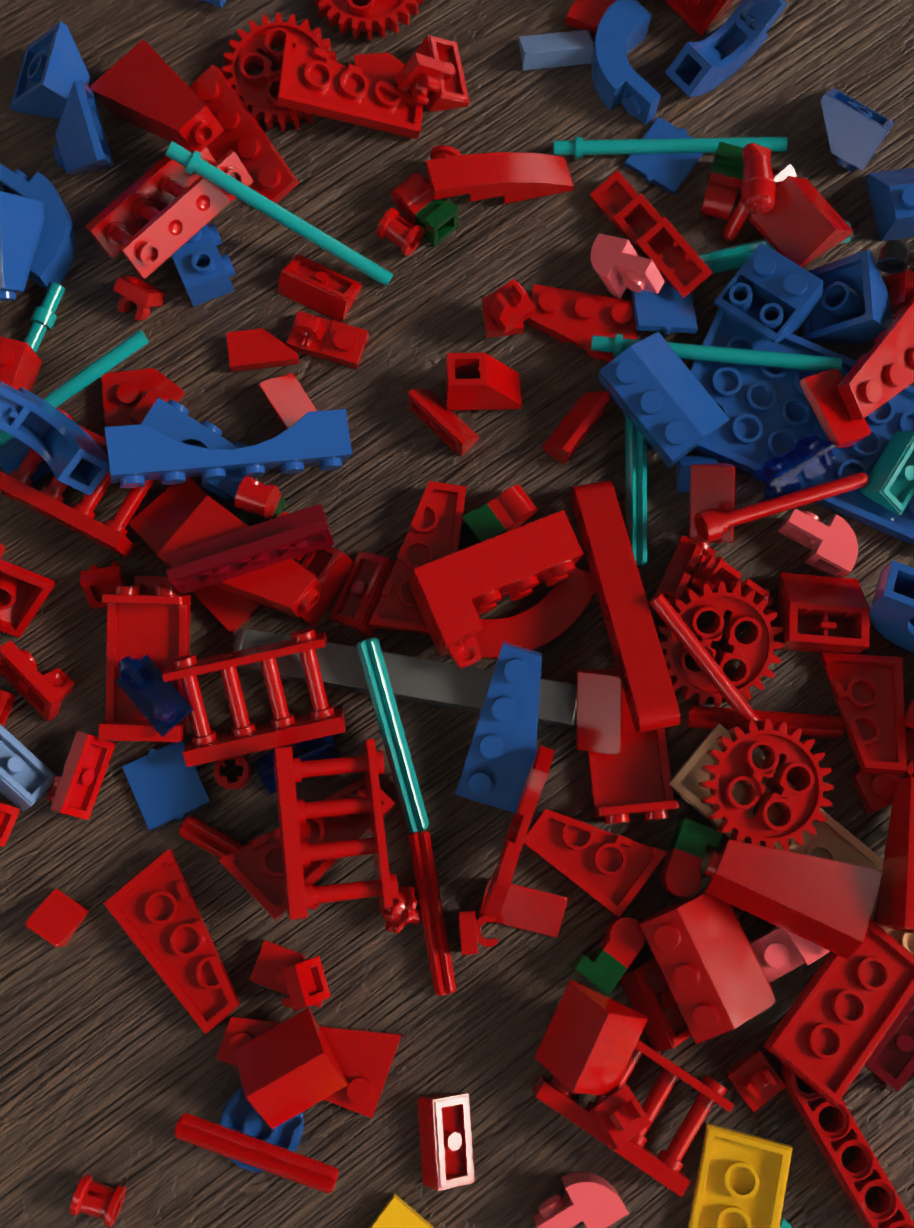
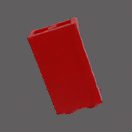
(135, 628)
(635, 778)

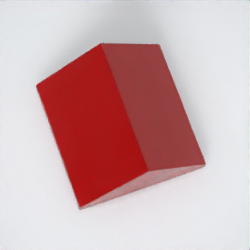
(801, 222)
(20, 597)
(589, 1040)
(288, 1069)

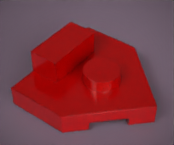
(133, 393)

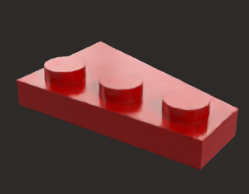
(579, 315)
(872, 707)
(593, 859)

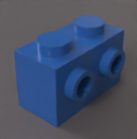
(202, 268)

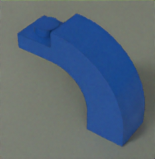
(713, 60)
(614, 79)
(58, 236)
(61, 442)
(894, 605)

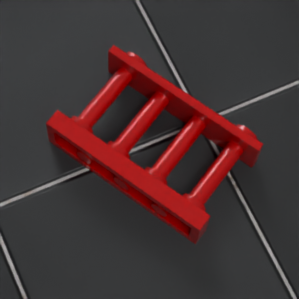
(163, 211)
(81, 516)
(244, 735)
(299, 853)
(667, 1164)

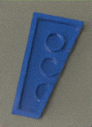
(505, 731)

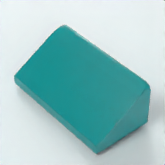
(893, 474)

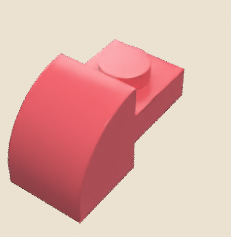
(622, 268)
(831, 544)
(783, 952)
(588, 1200)

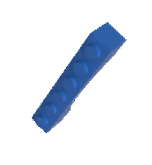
(145, 454)

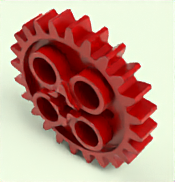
(367, 15)
(259, 90)
(753, 650)
(735, 765)

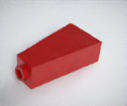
(156, 99)
(278, 586)
(896, 886)
(798, 892)

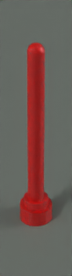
(713, 524)

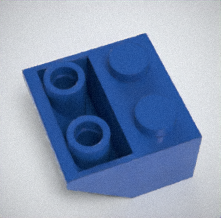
(771, 294)

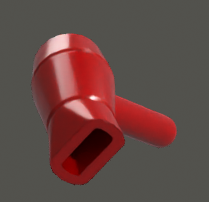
(757, 189)

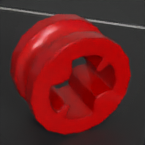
(225, 781)

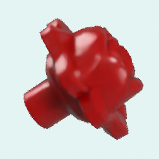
(403, 910)

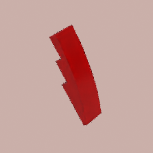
(498, 174)
(650, 234)

